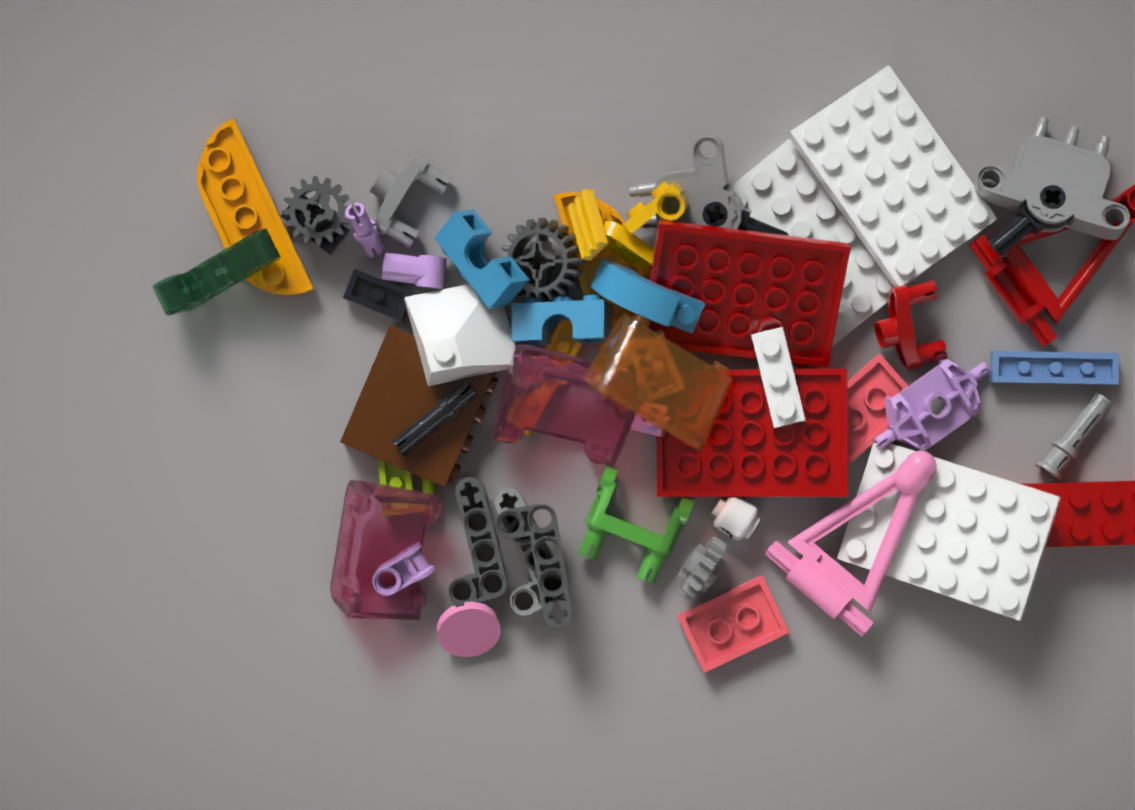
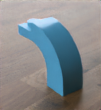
(645, 297)

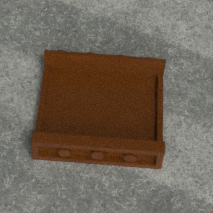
(398, 397)

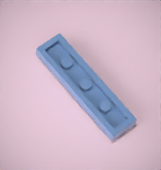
(1054, 367)

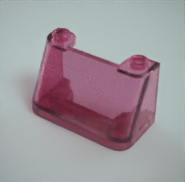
(550, 397)
(374, 528)

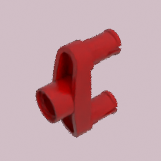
(899, 329)

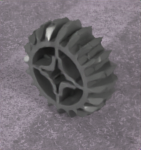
(543, 248)

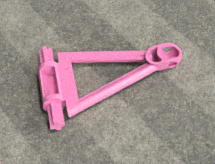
(825, 579)

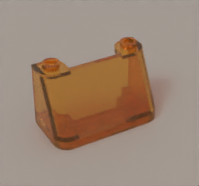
(660, 381)

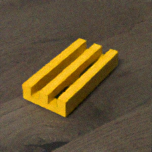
(587, 225)

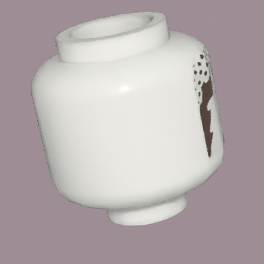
(735, 517)

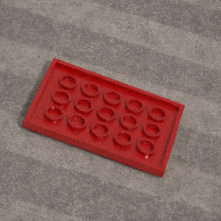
(751, 287)
(753, 457)

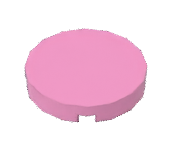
(468, 629)

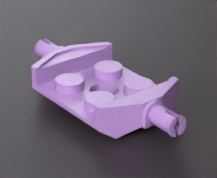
(910, 410)

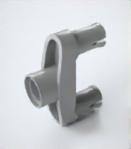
(392, 190)

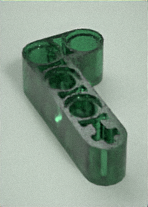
(217, 274)

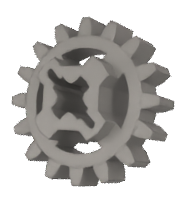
(701, 568)

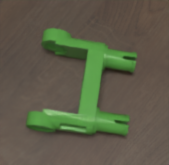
(657, 546)

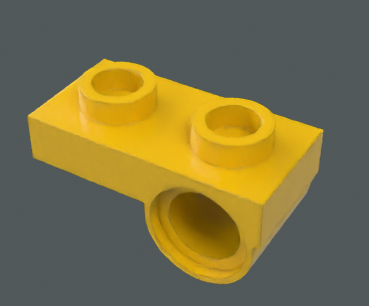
(641, 214)

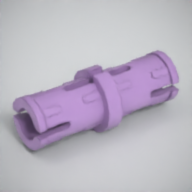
(364, 230)

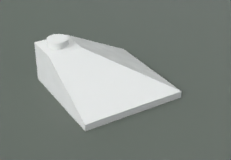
(459, 334)

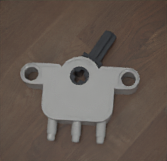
(1054, 172)
(705, 188)

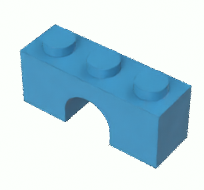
(463, 242)
(535, 320)

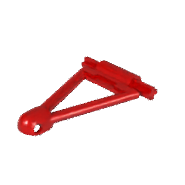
(1026, 290)

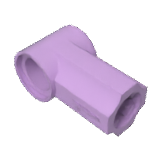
(422, 271)

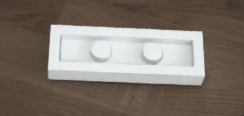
(778, 377)

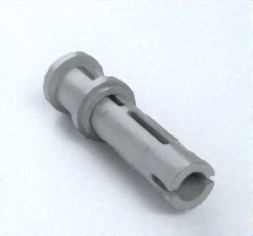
(1066, 448)

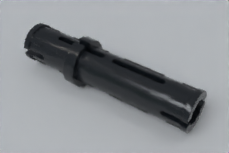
(433, 419)

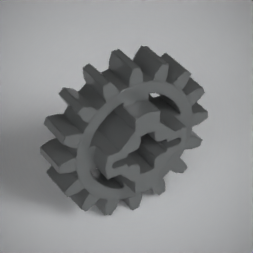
(321, 197)

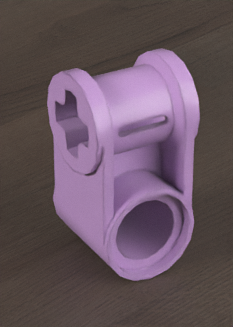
(407, 566)

